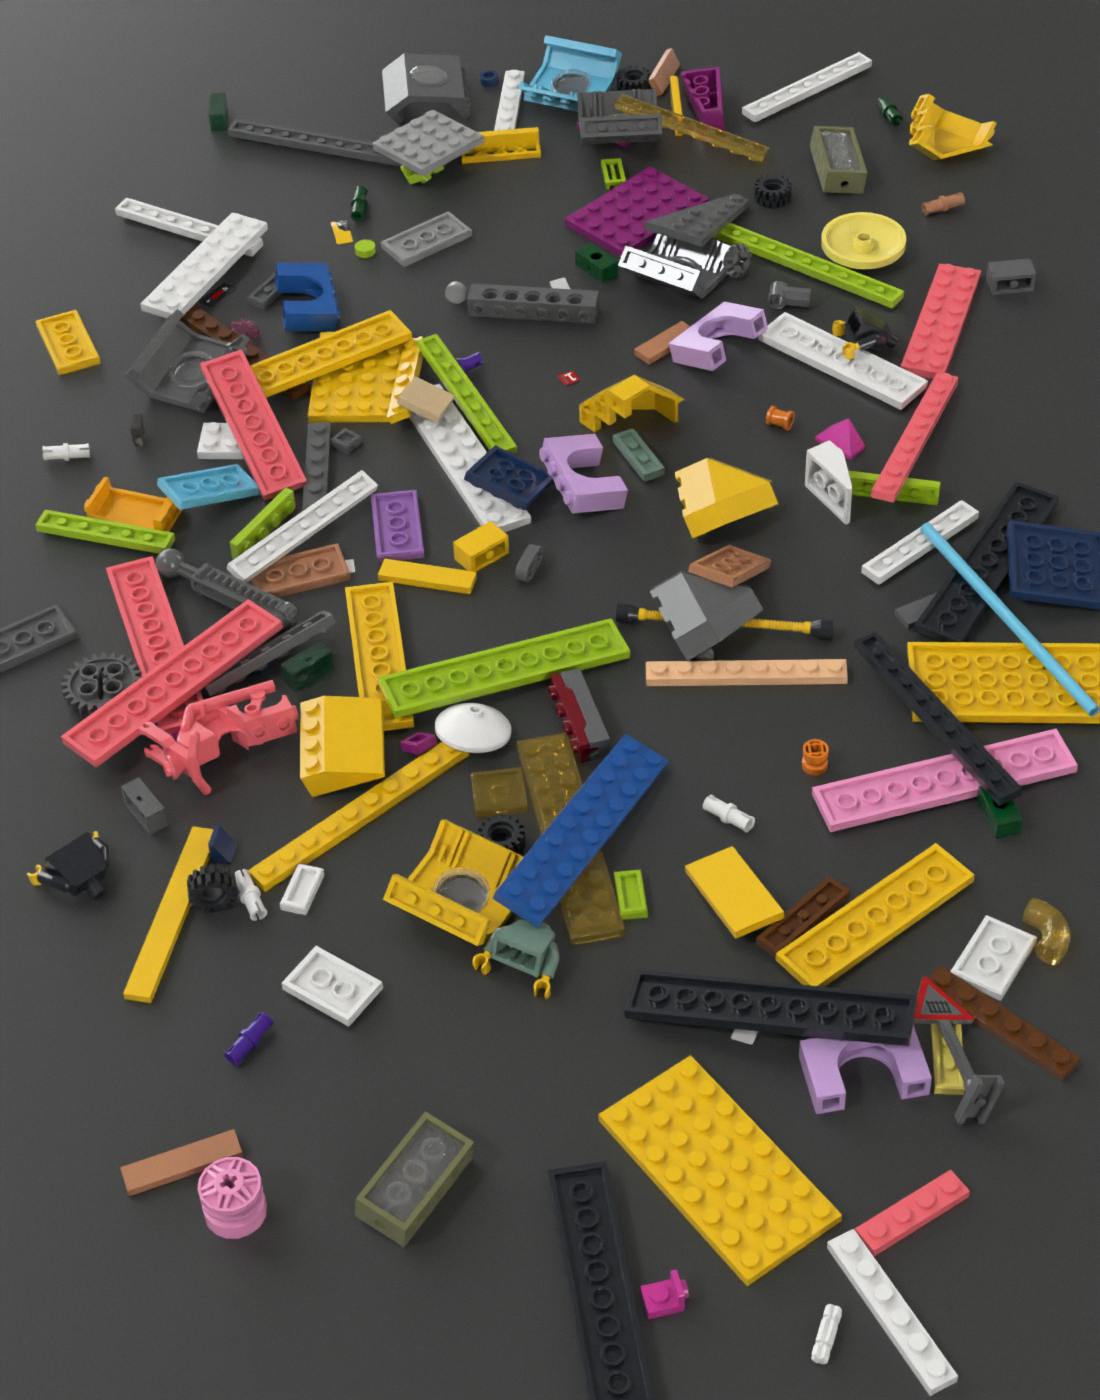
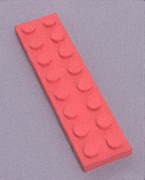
(941, 320)
(253, 424)

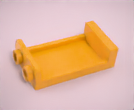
(131, 507)

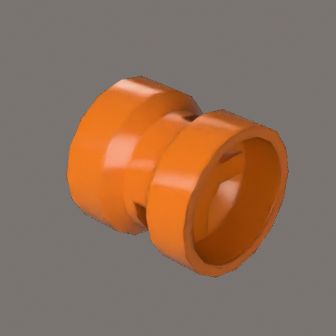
(815, 757)

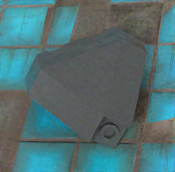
(703, 610)

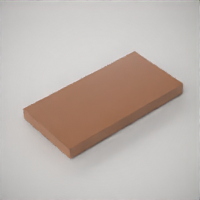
(730, 566)
(303, 571)

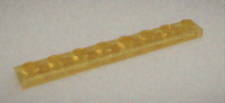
(696, 129)

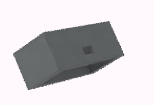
(142, 801)

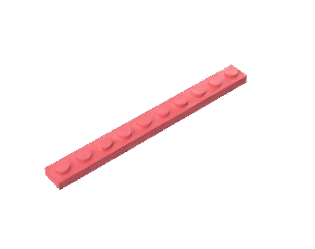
(914, 437)

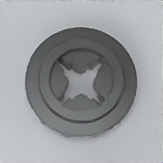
(731, 257)

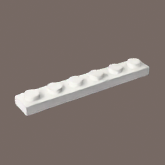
(509, 100)
(917, 544)
(892, 1312)

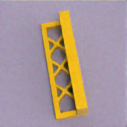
(505, 140)

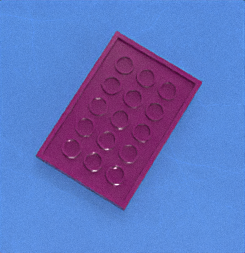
(621, 214)

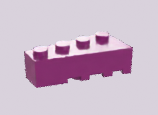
(705, 95)

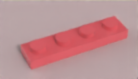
(912, 1212)

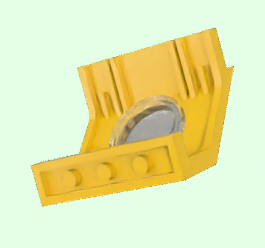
(457, 884)

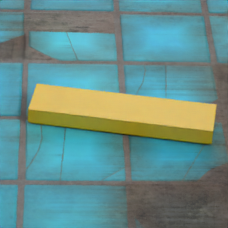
(675, 97)
(427, 576)

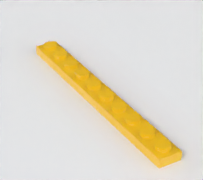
(355, 815)

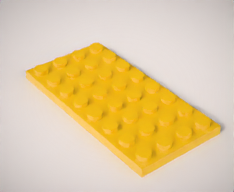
(1006, 680)
(720, 1170)

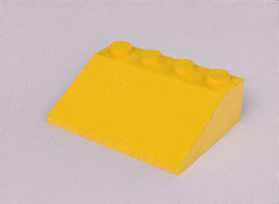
(340, 742)

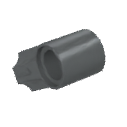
(783, 295)

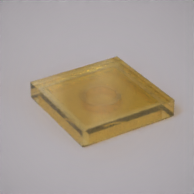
(499, 792)

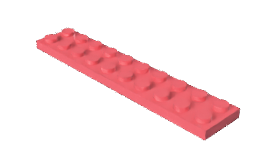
(148, 623)
(171, 683)

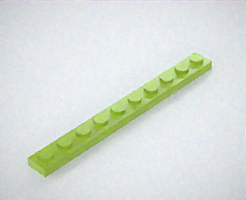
(812, 265)

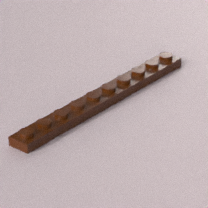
(206, 325)

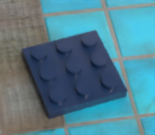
(509, 478)

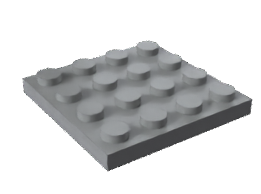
(428, 142)

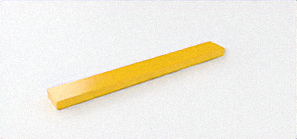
(168, 920)

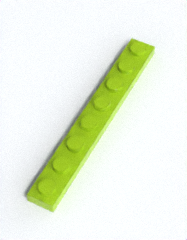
(465, 394)

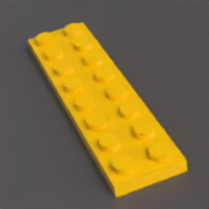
(330, 353)
(376, 643)
(875, 917)

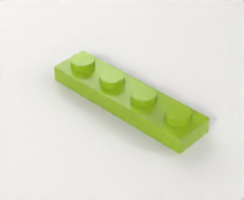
(912, 491)
(263, 523)

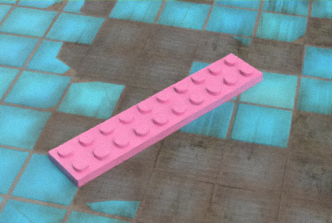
(937, 781)

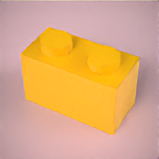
(481, 547)

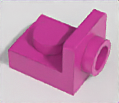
(665, 1296)

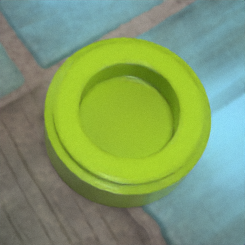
(365, 248)

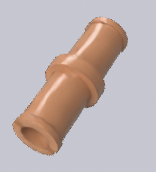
(943, 203)

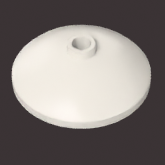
(473, 728)

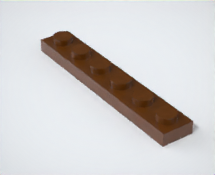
(1007, 1026)

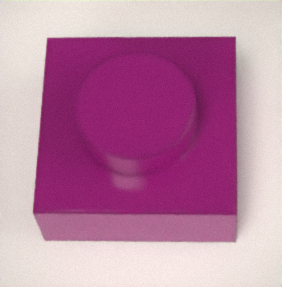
(418, 743)

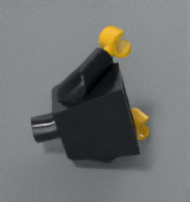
(865, 331)
(76, 867)

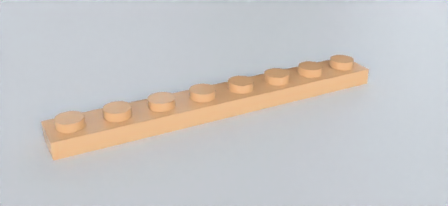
(746, 672)

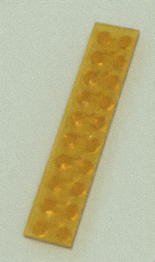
(552, 781)

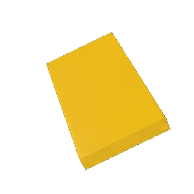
(68, 342)
(734, 892)

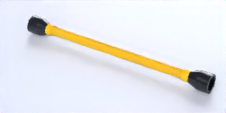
(820, 628)

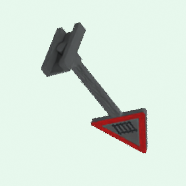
(981, 1090)

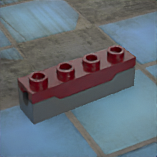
(579, 715)

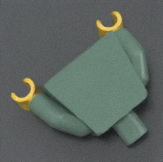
(525, 949)

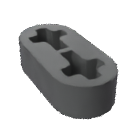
(529, 563)

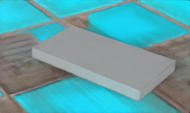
(426, 239)

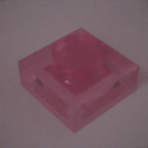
(245, 326)

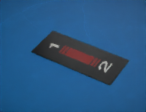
(217, 294)

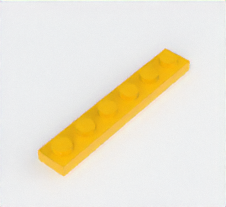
(408, 368)

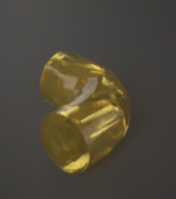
(1053, 927)

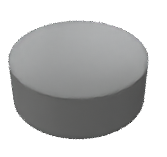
(456, 292)

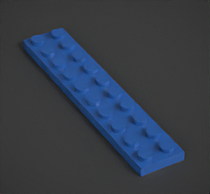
(580, 831)

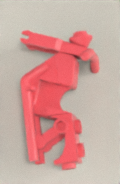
(211, 719)

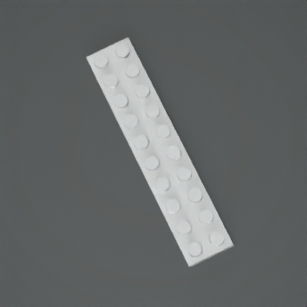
(457, 452)

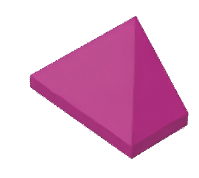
(843, 436)

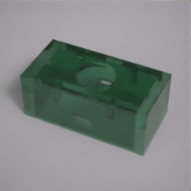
(218, 112)
(296, 669)

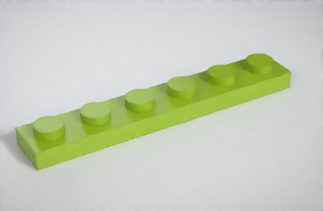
(104, 531)

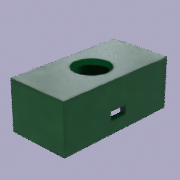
(602, 265)
(1001, 821)

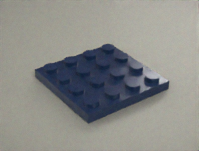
(1054, 564)

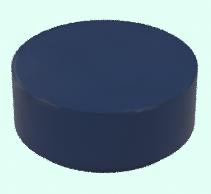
(489, 78)

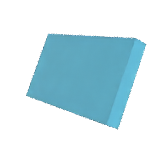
(208, 486)

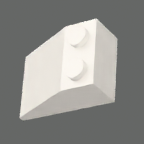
(829, 479)

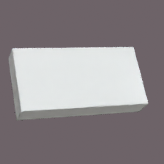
(302, 889)

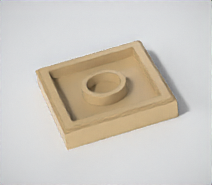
(425, 399)

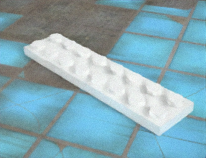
(204, 265)
(824, 353)

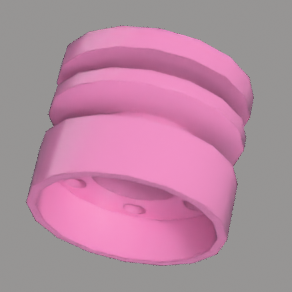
(232, 1197)

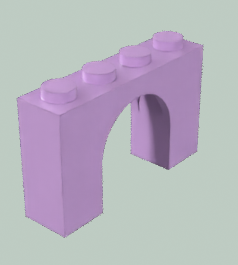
(698, 344)
(578, 491)
(824, 1057)

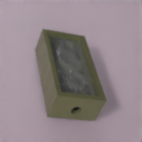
(838, 159)
(414, 1179)

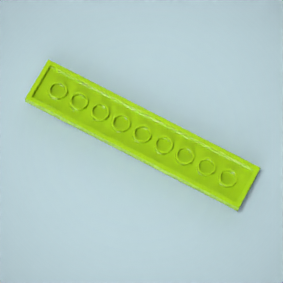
(502, 668)

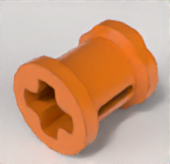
(780, 418)

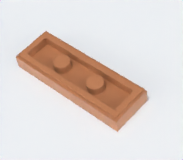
(665, 68)
(659, 345)

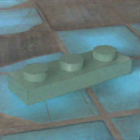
(638, 454)

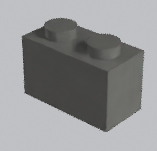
(1011, 276)

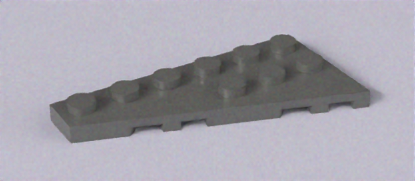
(699, 222)

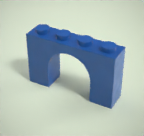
(313, 280)

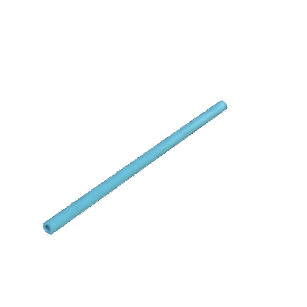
(1011, 620)

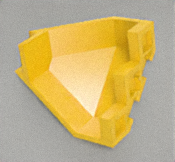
(944, 133)
(625, 396)
(720, 494)

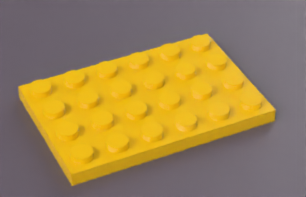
(356, 391)

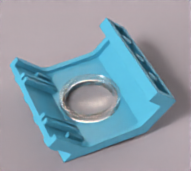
(571, 69)

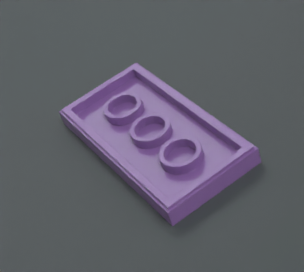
(397, 526)

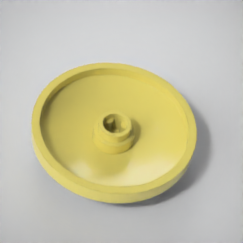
(863, 240)

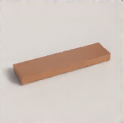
(179, 1162)

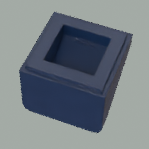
(221, 846)

